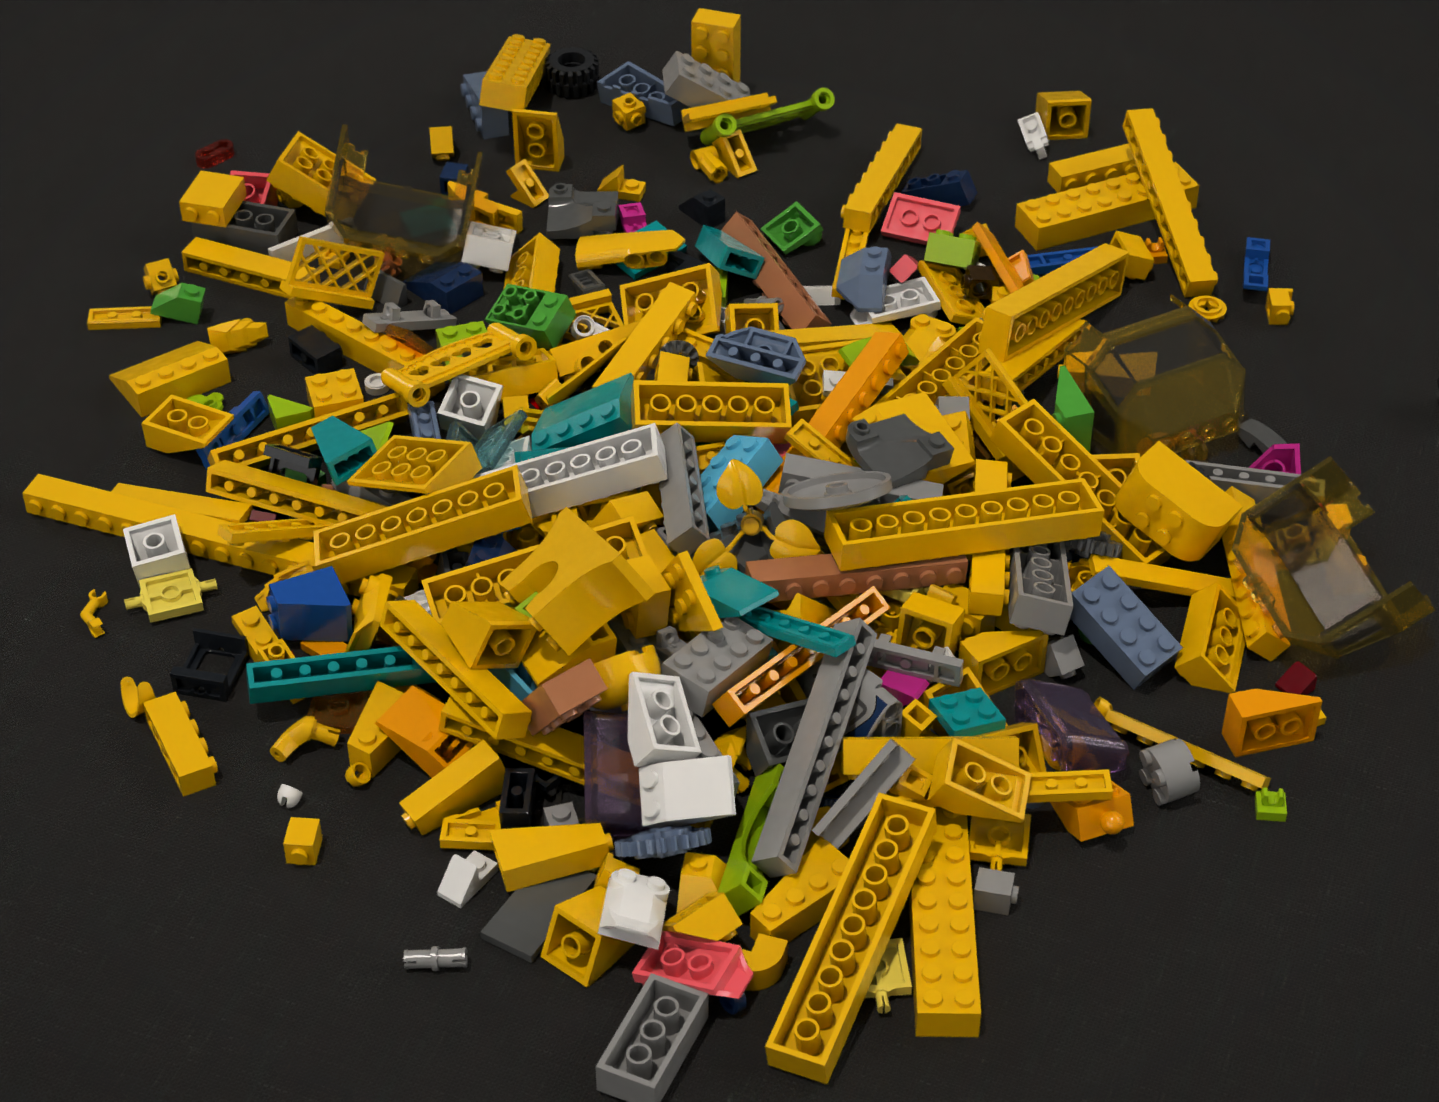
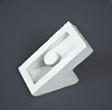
(466, 877)

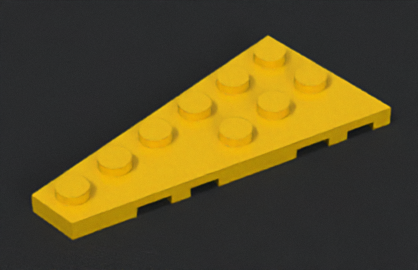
(689, 601)

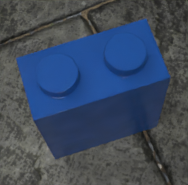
(310, 607)

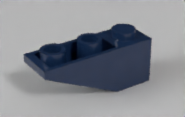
(949, 188)

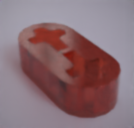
(214, 153)

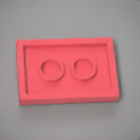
(914, 217)

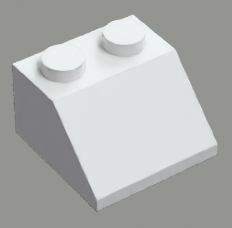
(471, 403)
(156, 548)

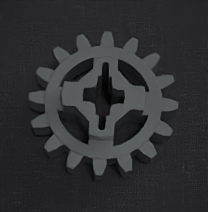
(1098, 545)

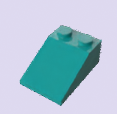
(734, 591)

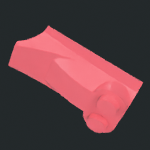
(697, 963)

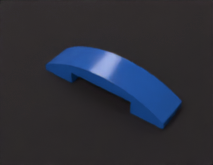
(1256, 264)

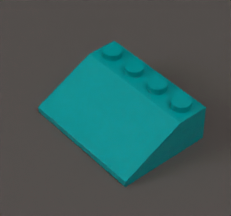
(586, 416)

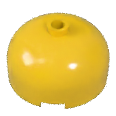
(616, 673)

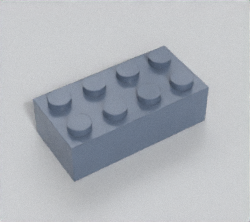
(1122, 628)

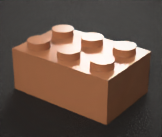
(564, 697)

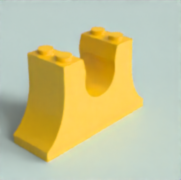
(577, 582)

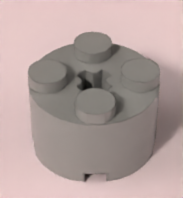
(1169, 771)

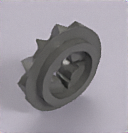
(683, 347)

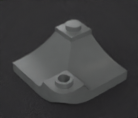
(580, 213)
(897, 448)

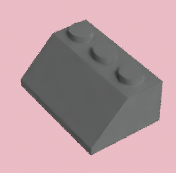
(747, 548)
(771, 734)

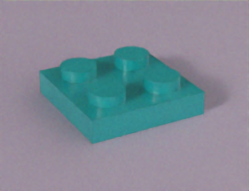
(967, 713)

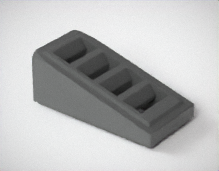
(585, 282)

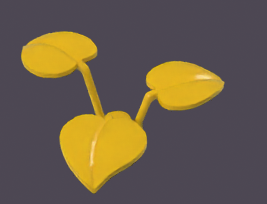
(739, 488)

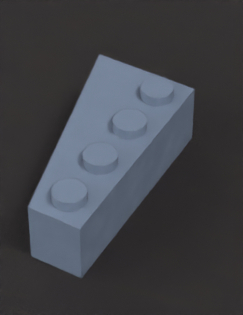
(488, 120)

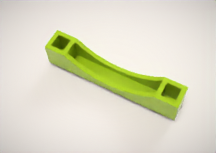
(742, 880)

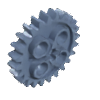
(663, 842)

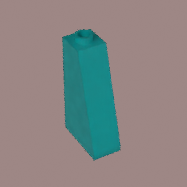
(728, 252)
(342, 448)

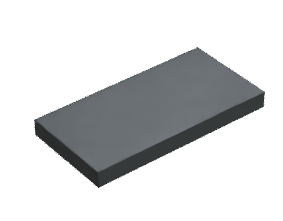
(526, 916)

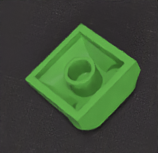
(793, 229)

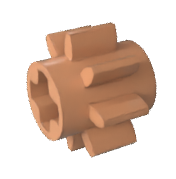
(391, 264)

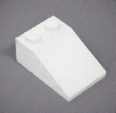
(489, 246)
(659, 720)
(687, 791)

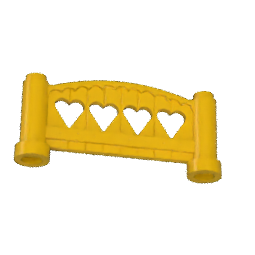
(416, 387)

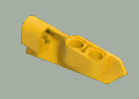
(633, 248)
(557, 392)

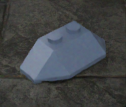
(865, 278)
(758, 356)

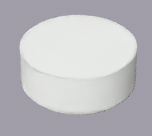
(374, 385)

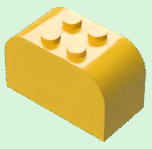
(1175, 504)

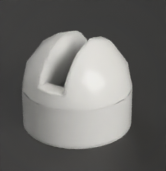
(288, 794)

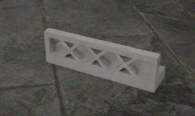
(860, 796)

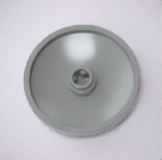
(837, 490)

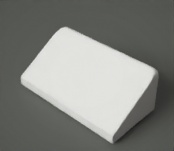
(822, 295)

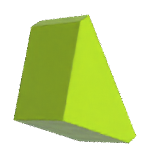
(286, 412)

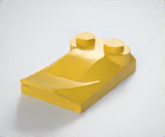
(925, 337)
(368, 611)

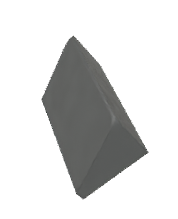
(389, 290)

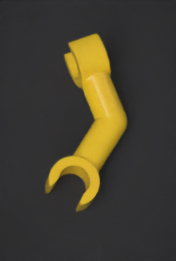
(88, 611)

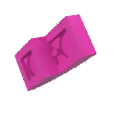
(632, 217)

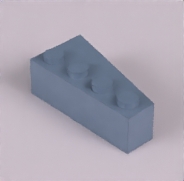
(645, 88)

